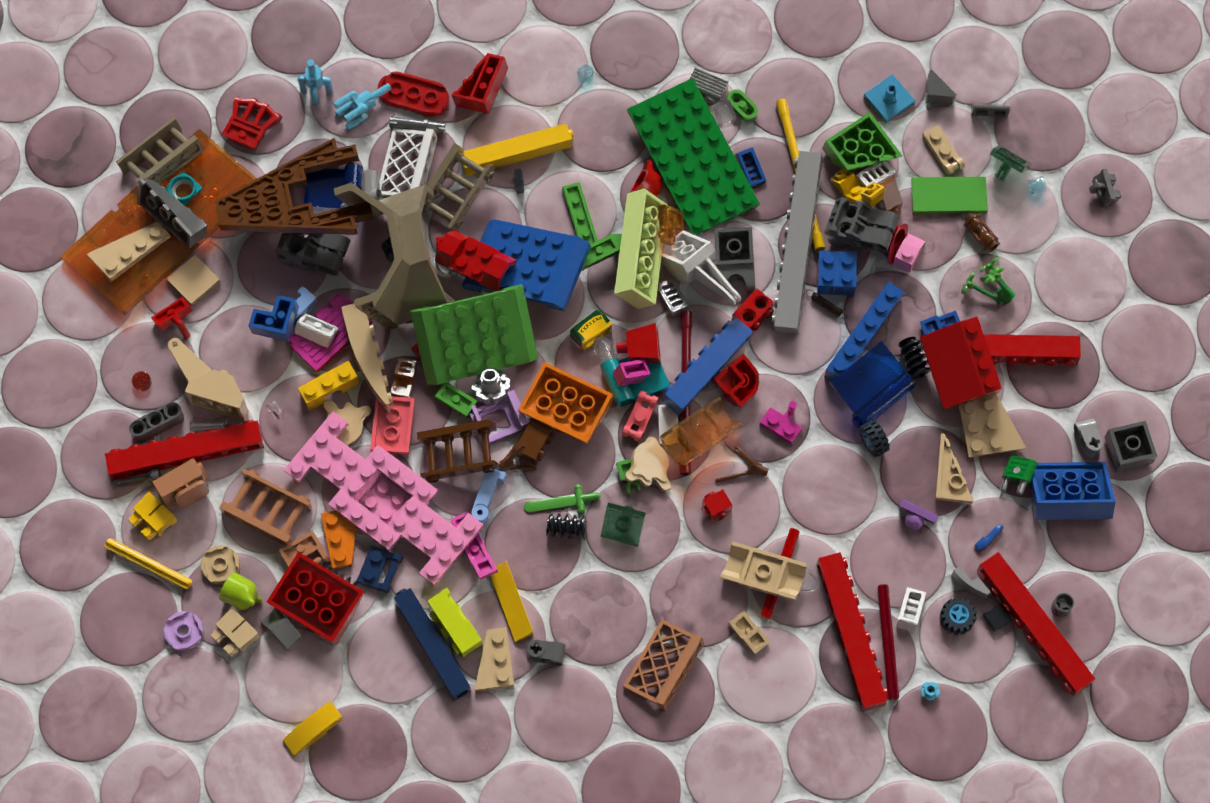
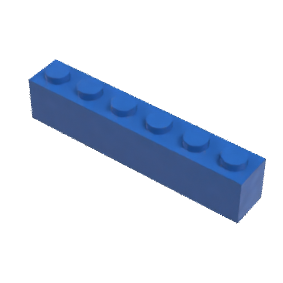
(865, 330)
(707, 366)

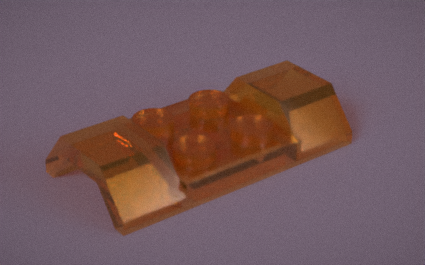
(699, 432)

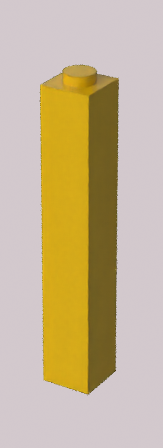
(520, 148)

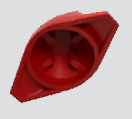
(648, 180)

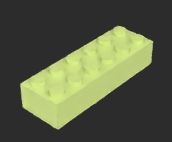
(639, 250)

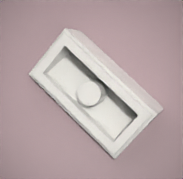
(316, 330)

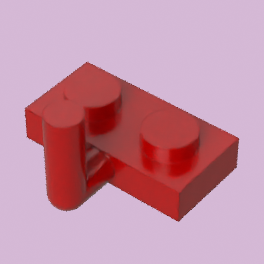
(173, 314)

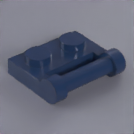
(374, 566)

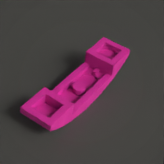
(477, 553)

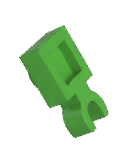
(622, 468)

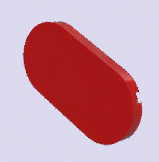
(414, 94)

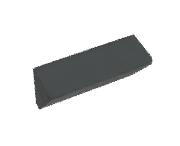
(990, 110)

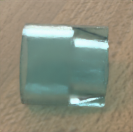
(1037, 185)

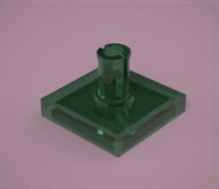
(1009, 161)
(623, 524)

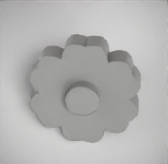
(491, 386)

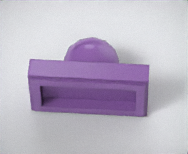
(915, 518)

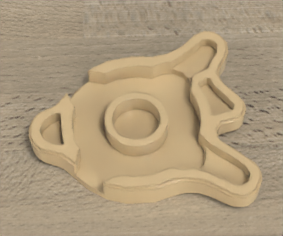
(354, 417)
(649, 464)

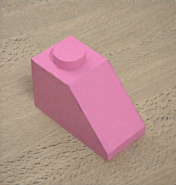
(908, 253)

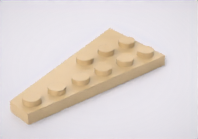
(988, 428)

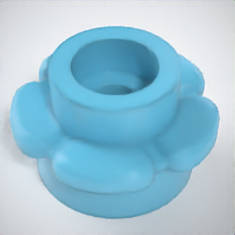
(926, 694)

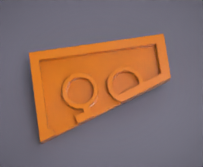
(340, 539)

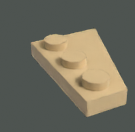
(495, 662)

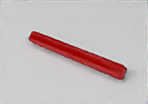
(786, 552)

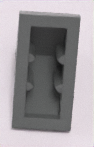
(938, 91)
(281, 629)

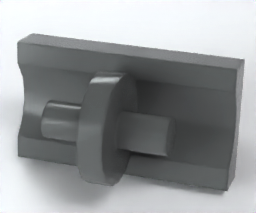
(1103, 188)

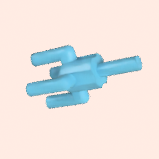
(314, 80)
(359, 104)

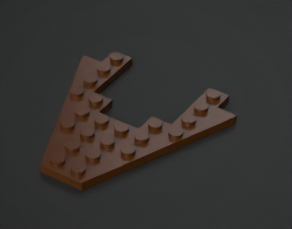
(267, 201)

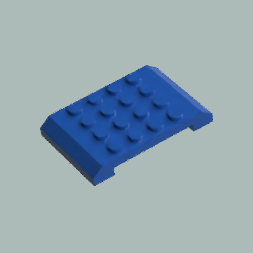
(545, 263)

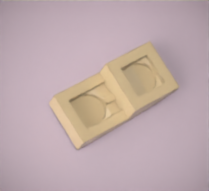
(748, 632)

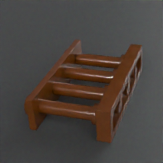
(447, 435)

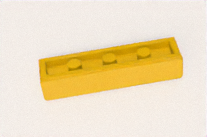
(511, 603)

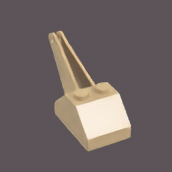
(207, 387)

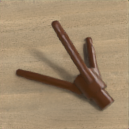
(507, 462)
(753, 467)

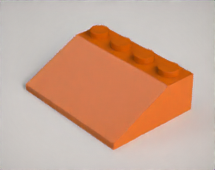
(566, 403)

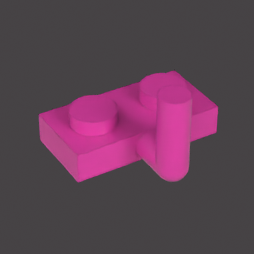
(781, 424)

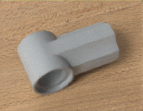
(370, 184)

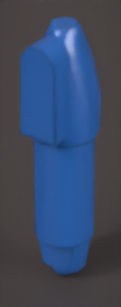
(984, 542)

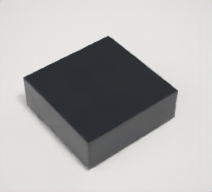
(519, 181)
(997, 617)

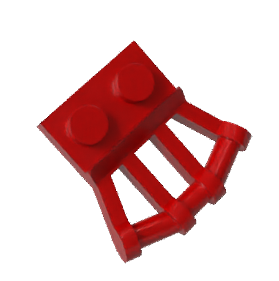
(247, 133)

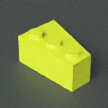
(453, 623)

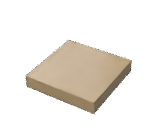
(193, 280)

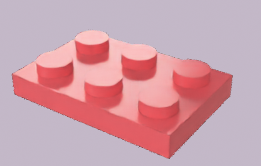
(393, 428)

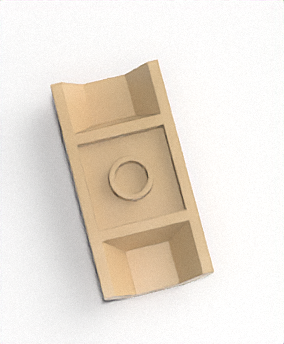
(764, 571)

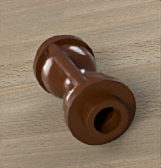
(986, 239)

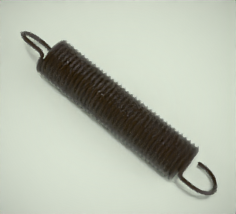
(826, 304)

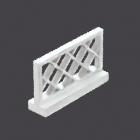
(422, 163)

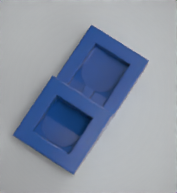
(936, 323)

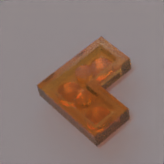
(669, 221)

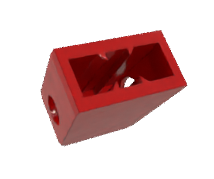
(641, 344)

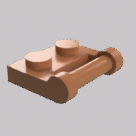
(307, 546)

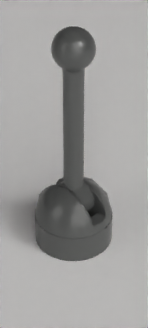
(151, 476)

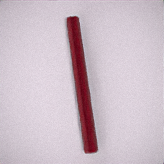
(888, 642)

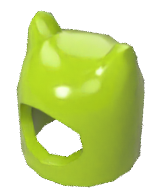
(239, 592)

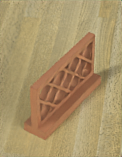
(679, 669)

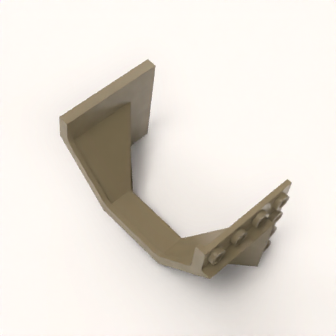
(411, 278)

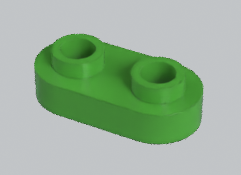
(743, 106)

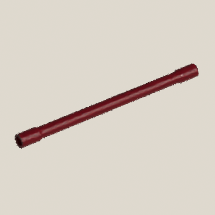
(686, 326)

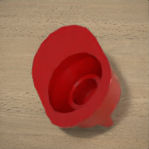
(898, 236)

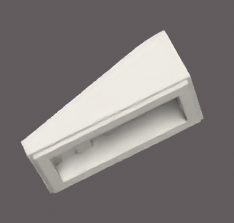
(861, 177)
(908, 621)

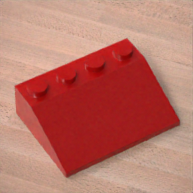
(961, 363)
(316, 598)

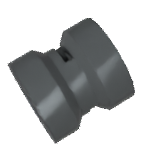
(1064, 601)

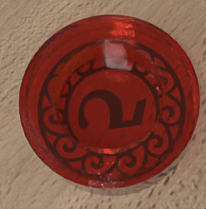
(141, 381)

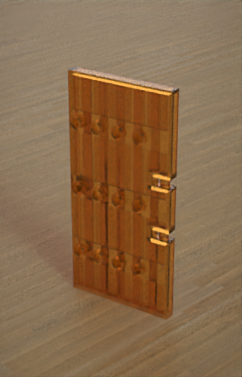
(213, 171)

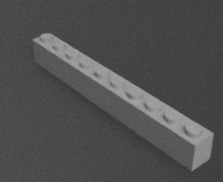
(798, 242)

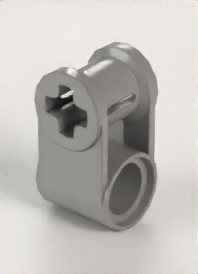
(1088, 435)

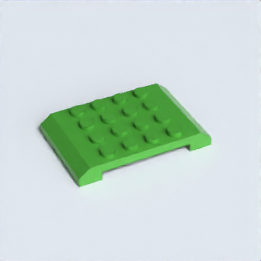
(474, 335)

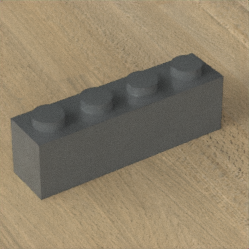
(170, 212)

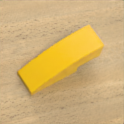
(313, 728)

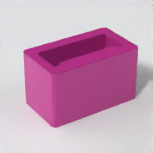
(631, 372)

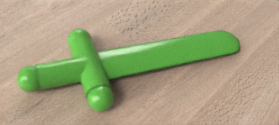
(563, 501)

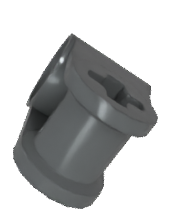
(548, 652)

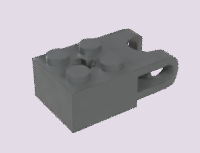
(739, 263)

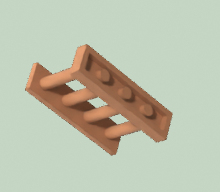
(249, 517)

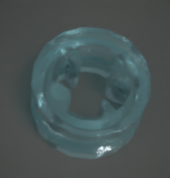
(585, 68)

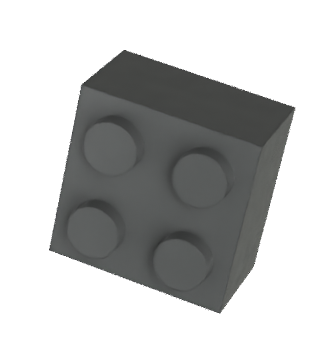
(1130, 446)

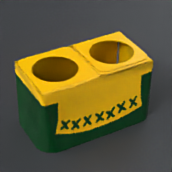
(591, 328)

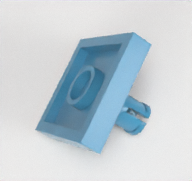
(889, 98)

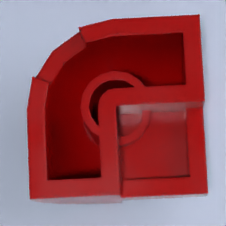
(738, 381)

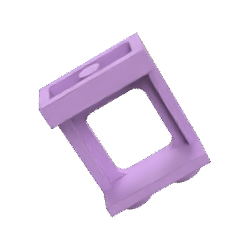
(510, 405)

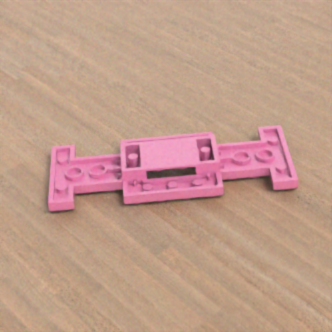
(378, 504)

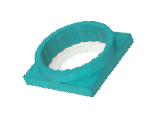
(183, 178)

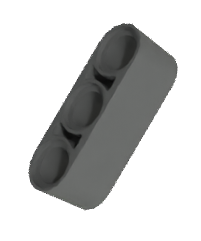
(163, 414)

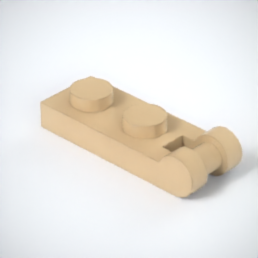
(943, 149)

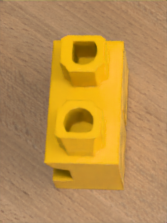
(154, 514)

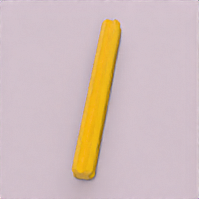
(148, 564)

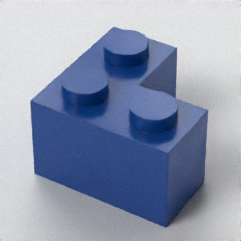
(277, 323)

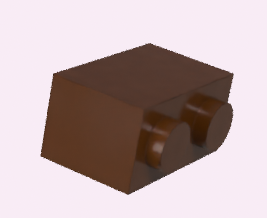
(536, 438)

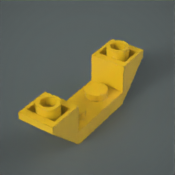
(849, 187)

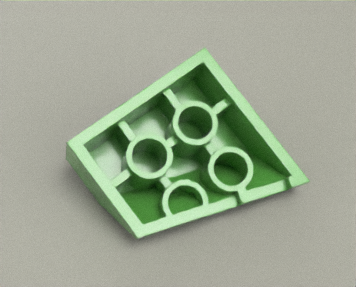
(860, 145)

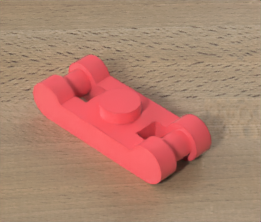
(640, 416)

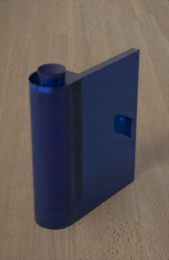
(873, 384)

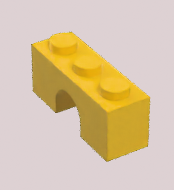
(318, 389)

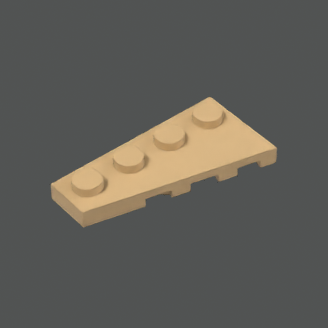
(125, 252)

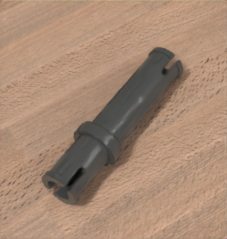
(419, 125)

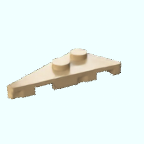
(950, 482)

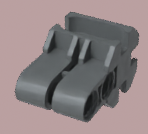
(866, 230)
(316, 252)

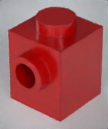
(716, 505)

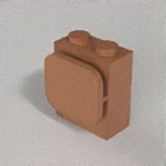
(183, 485)

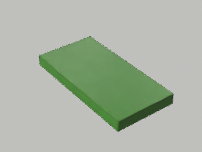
(949, 195)

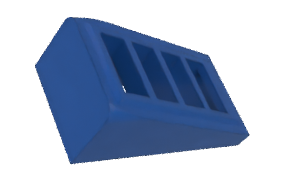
(756, 165)

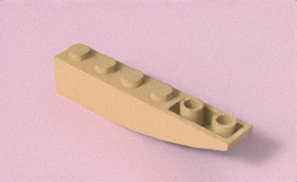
(366, 351)

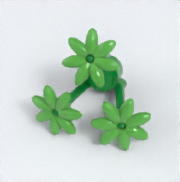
(1004, 293)

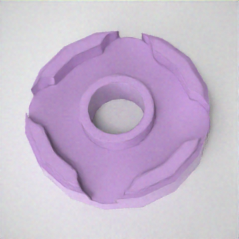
(190, 640)

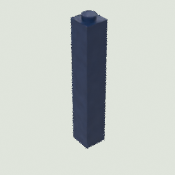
(432, 644)

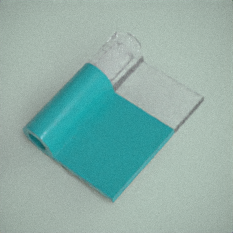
(609, 360)

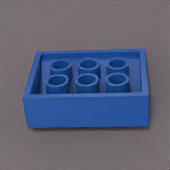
(1072, 491)

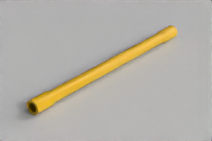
(784, 114)

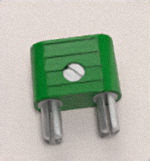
(1019, 471)

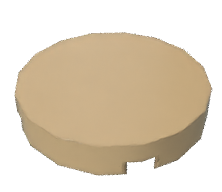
(219, 564)

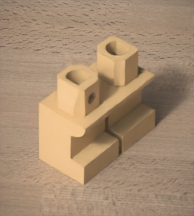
(236, 630)

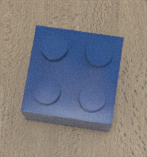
(836, 273)

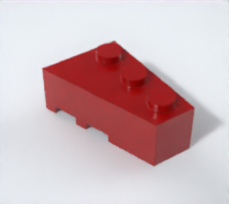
(482, 85)

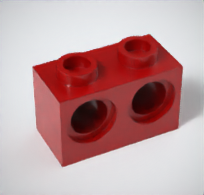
(749, 309)

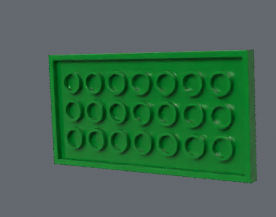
(693, 157)

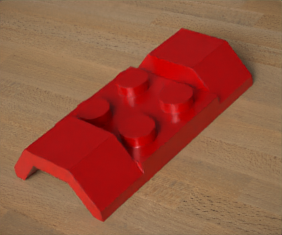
(473, 259)

